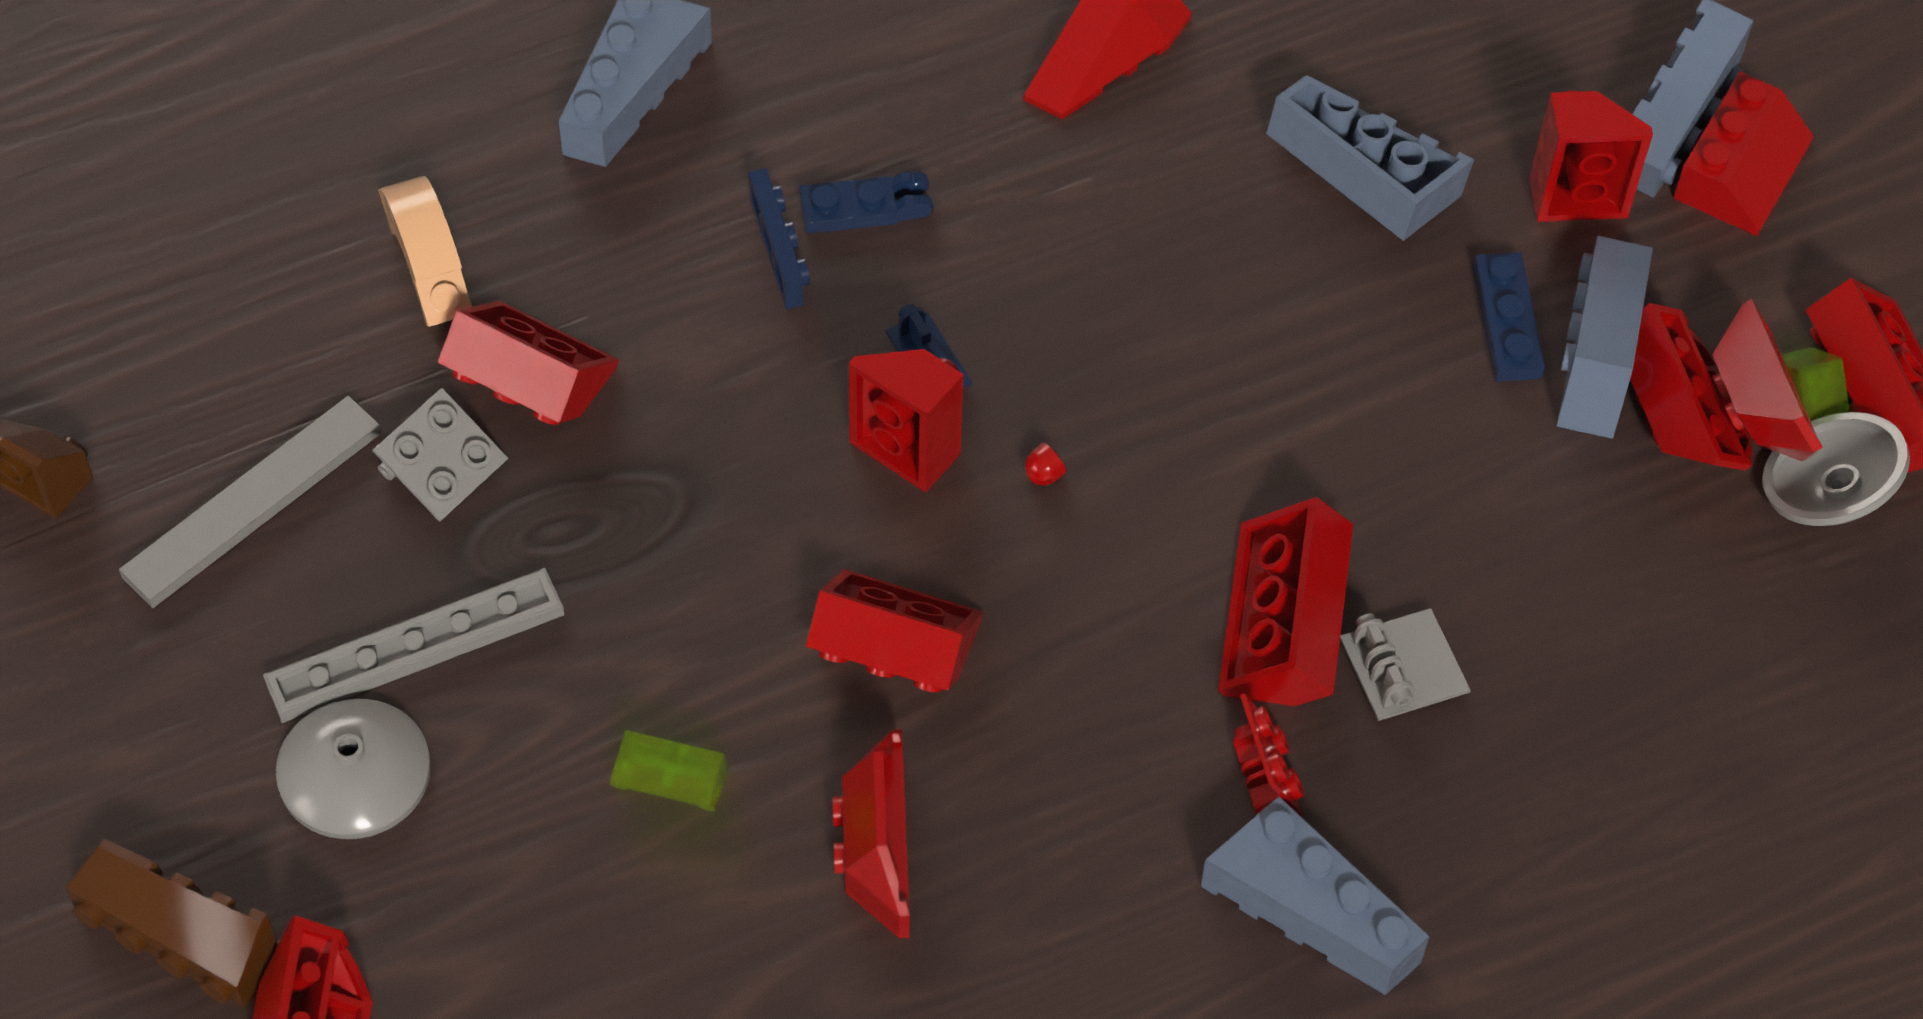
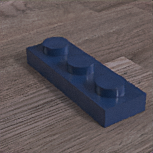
(778, 238)
(1508, 317)

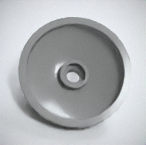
(1845, 480)
(355, 792)

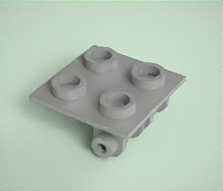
(439, 455)
(1403, 663)

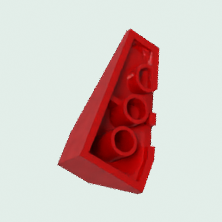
(1101, 45)

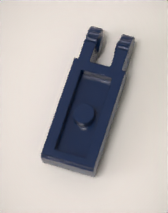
(864, 202)

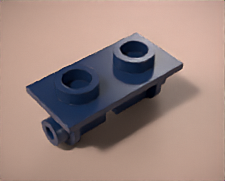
(918, 332)

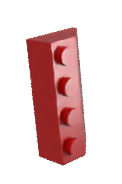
(1878, 357)
(1287, 605)

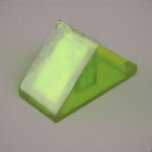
(1818, 381)

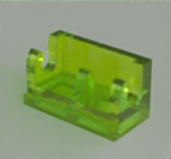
(670, 770)

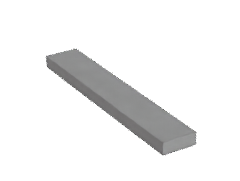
(249, 501)
(413, 645)

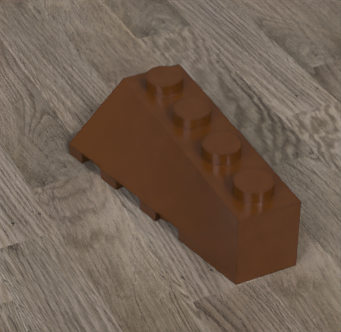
(174, 922)

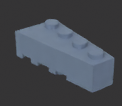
(1690, 90)
(1314, 894)

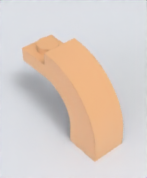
(427, 247)

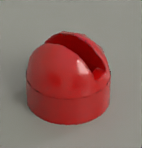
(1044, 466)

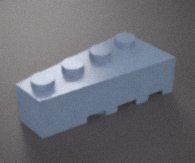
(629, 71)
(1367, 157)
(1603, 335)

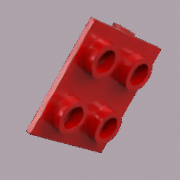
(1261, 754)

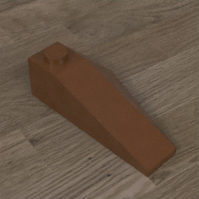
(42, 466)

